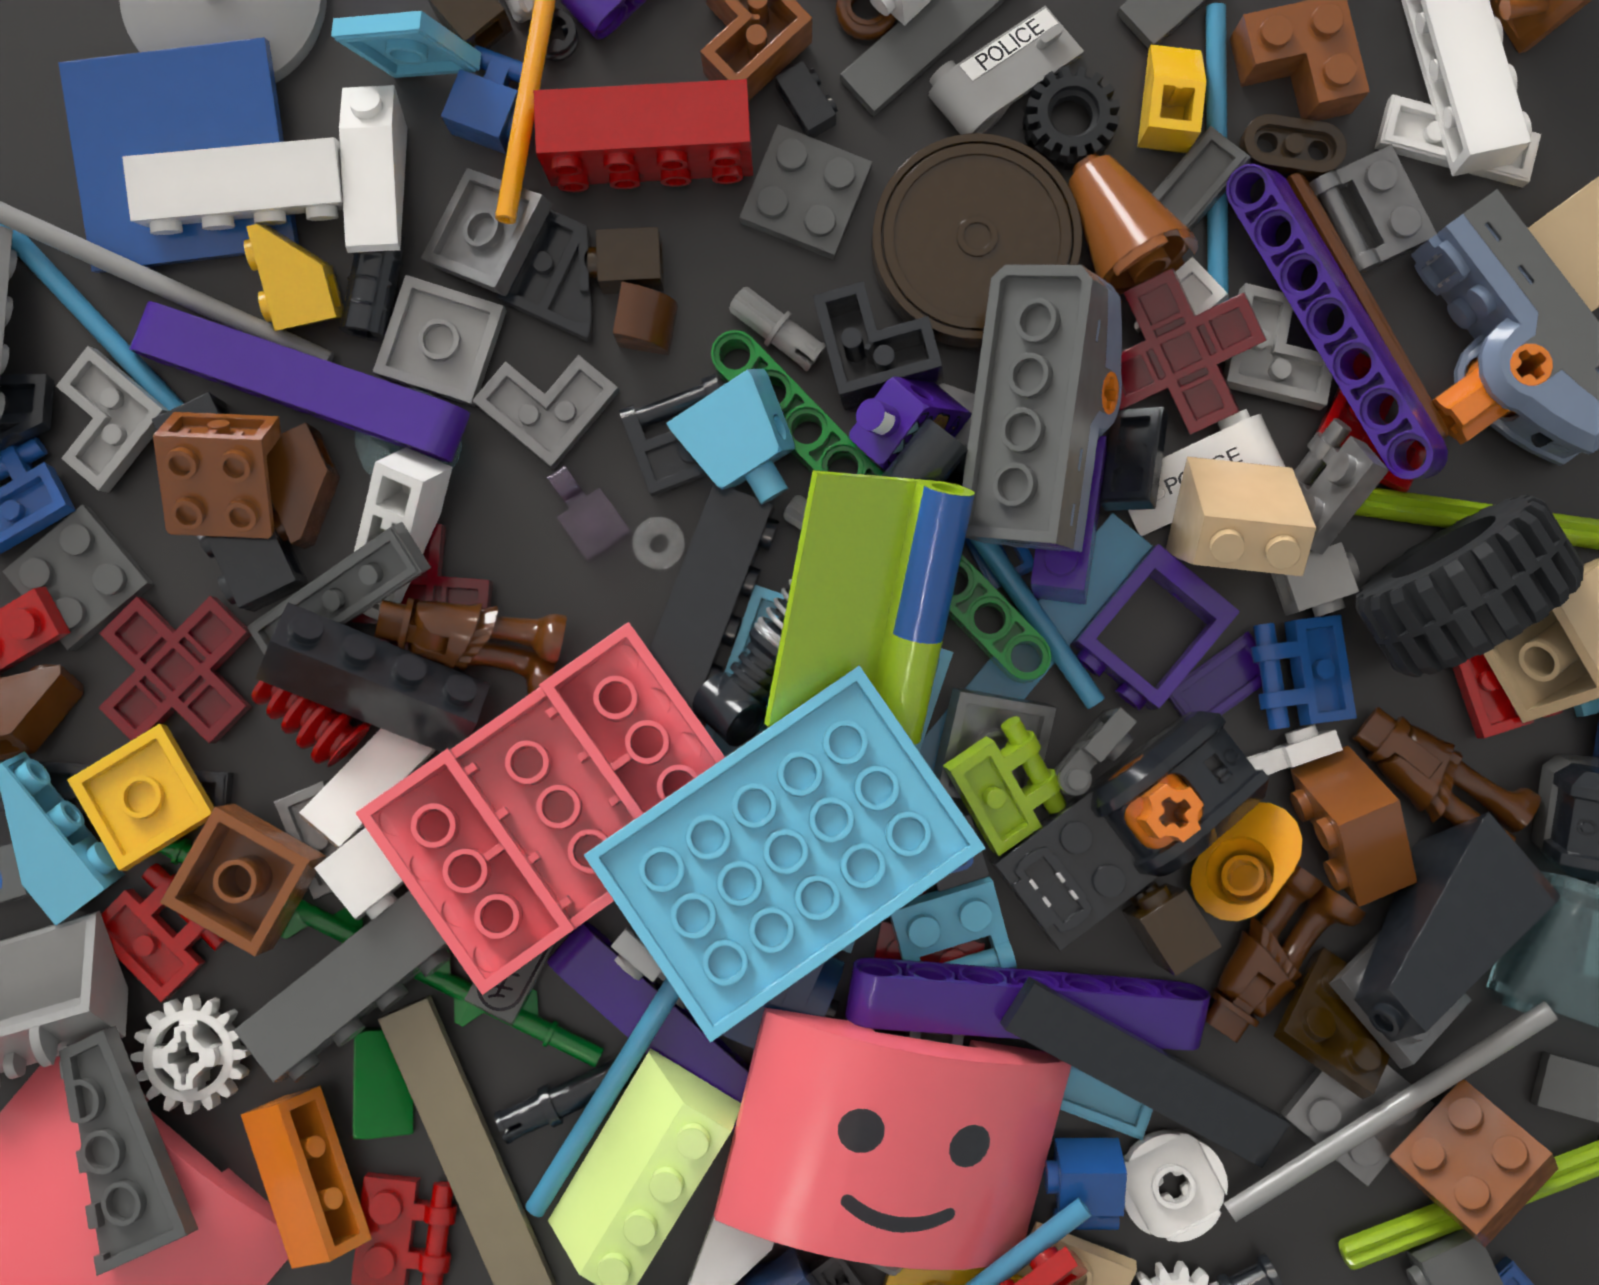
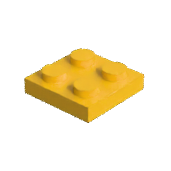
(142, 797)

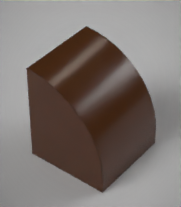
(644, 319)

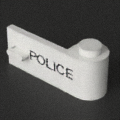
(1240, 440)

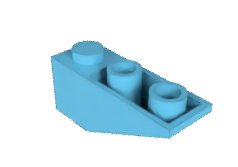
(52, 847)

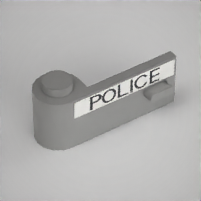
(1000, 73)

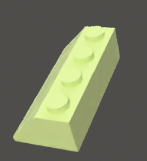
(642, 1171)

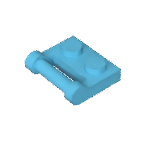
(954, 918)

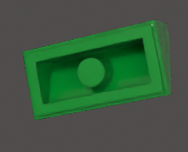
(379, 1092)

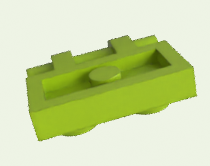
(993, 794)

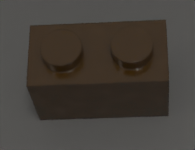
(1170, 927)

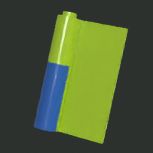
(871, 590)

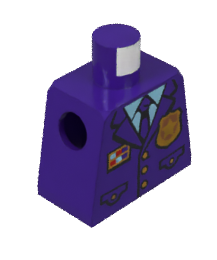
(898, 412)

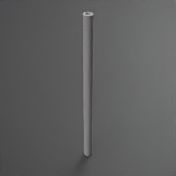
(154, 281)
(1391, 1111)

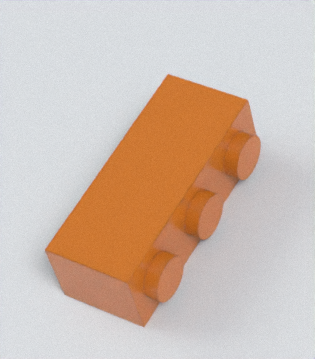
(306, 1177)

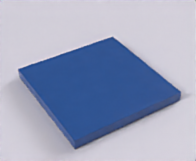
(162, 105)

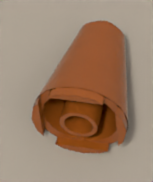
(1126, 225)

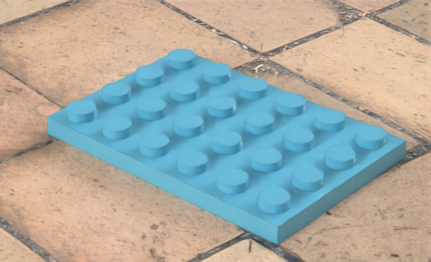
(784, 853)

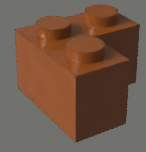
(757, 40)
(1311, 45)
(1356, 824)

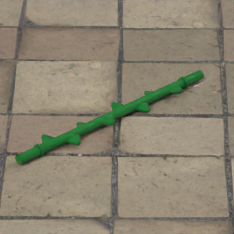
(343, 925)

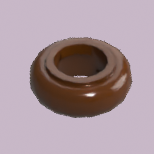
(862, 28)

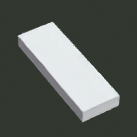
(1417, 135)
(370, 773)

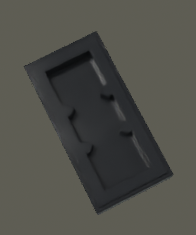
(1134, 459)

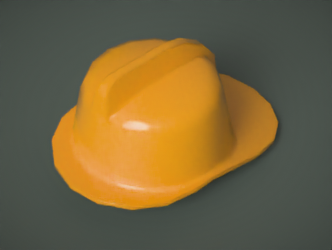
(1247, 864)

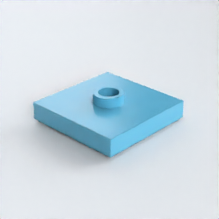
(406, 44)

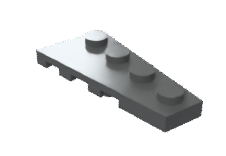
(128, 1170)

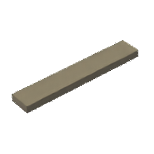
(464, 1145)

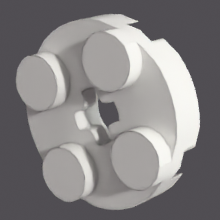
(1201, 1195)

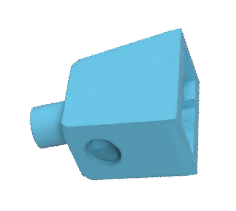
(738, 434)

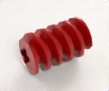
(317, 724)

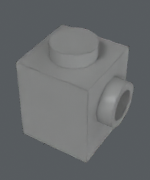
(1323, 584)

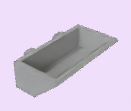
(57, 991)

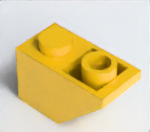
(1172, 99)
(295, 282)

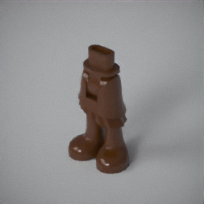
(461, 633)
(1428, 768)
(1264, 971)

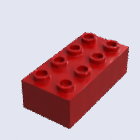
(644, 134)

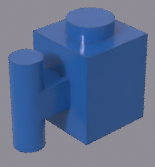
(484, 106)
(1092, 1172)

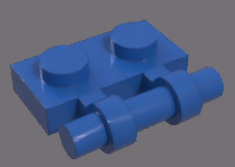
(32, 497)
(1317, 668)

